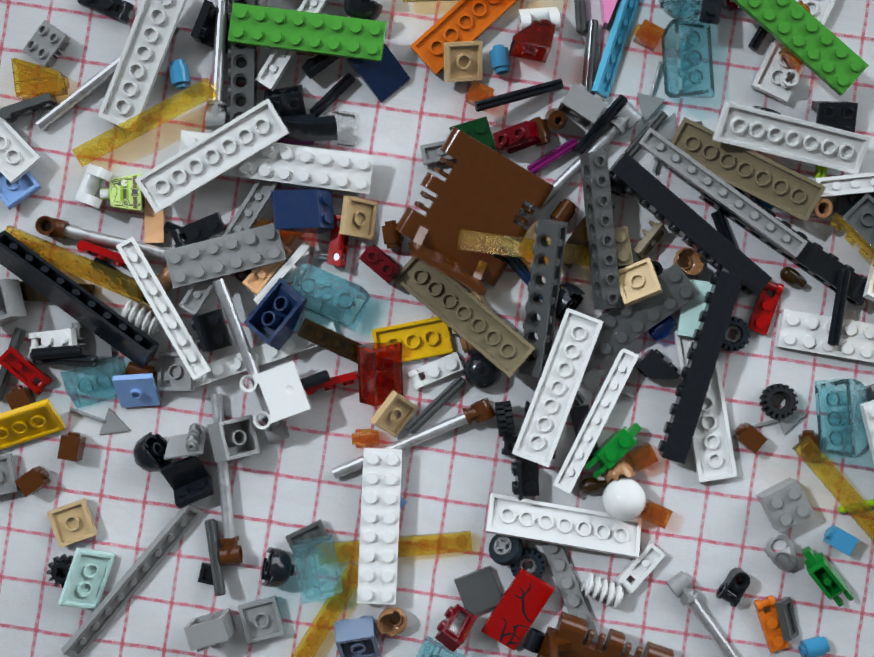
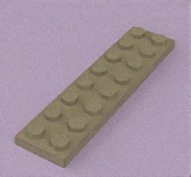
(750, 171)
(465, 315)

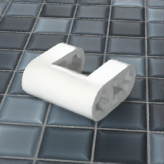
(528, 16)
(90, 185)

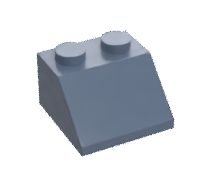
(357, 637)

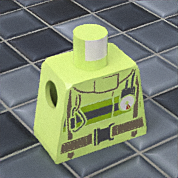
(124, 194)

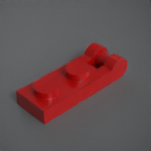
(102, 253)
(765, 308)
(24, 370)
(346, 379)

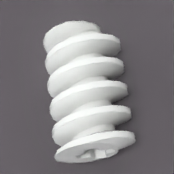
(142, 320)
(602, 589)

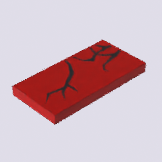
(517, 609)

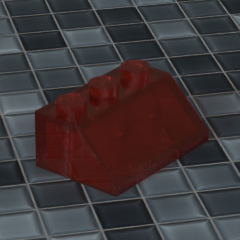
(533, 41)
(379, 371)

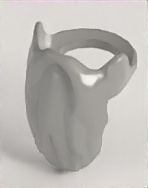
(785, 558)

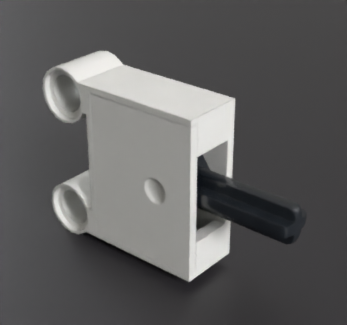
(283, 391)

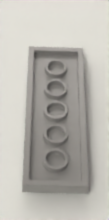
(225, 255)

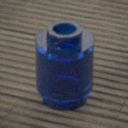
(662, 329)

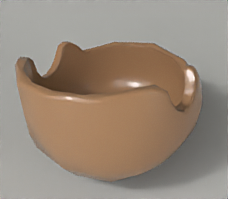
(689, 261)
(621, 468)
(392, 621)

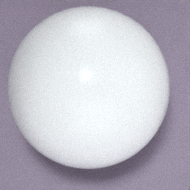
(624, 499)

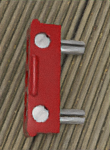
(337, 246)

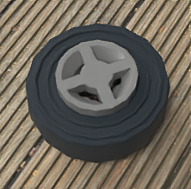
(505, 556)

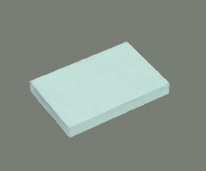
(690, 311)
(86, 578)

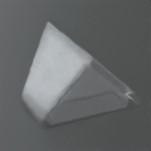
(346, 127)

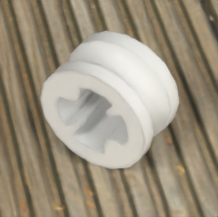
(783, 76)

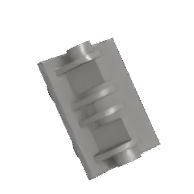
(46, 43)
(91, 342)
(186, 444)

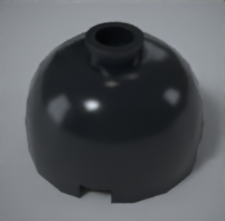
(363, 9)
(568, 297)
(481, 372)
(150, 452)
(276, 568)

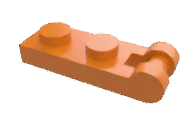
(770, 624)

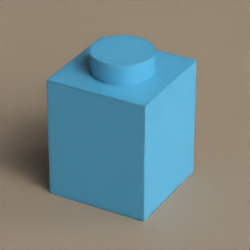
(840, 539)

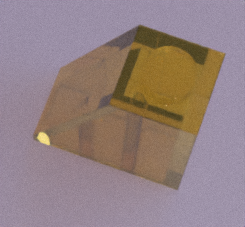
(35, 80)

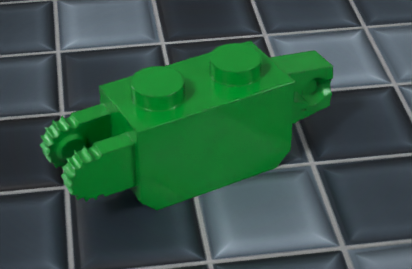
(613, 449)
(826, 576)

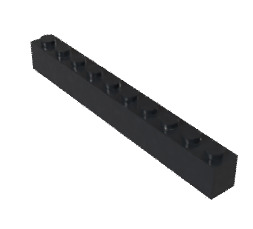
(687, 223)
(811, 259)
(76, 301)
(700, 366)

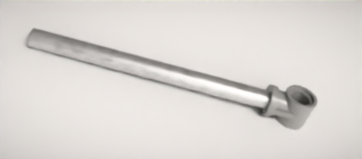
(80, 93)
(216, 115)
(625, 120)
(278, 430)
(682, 588)

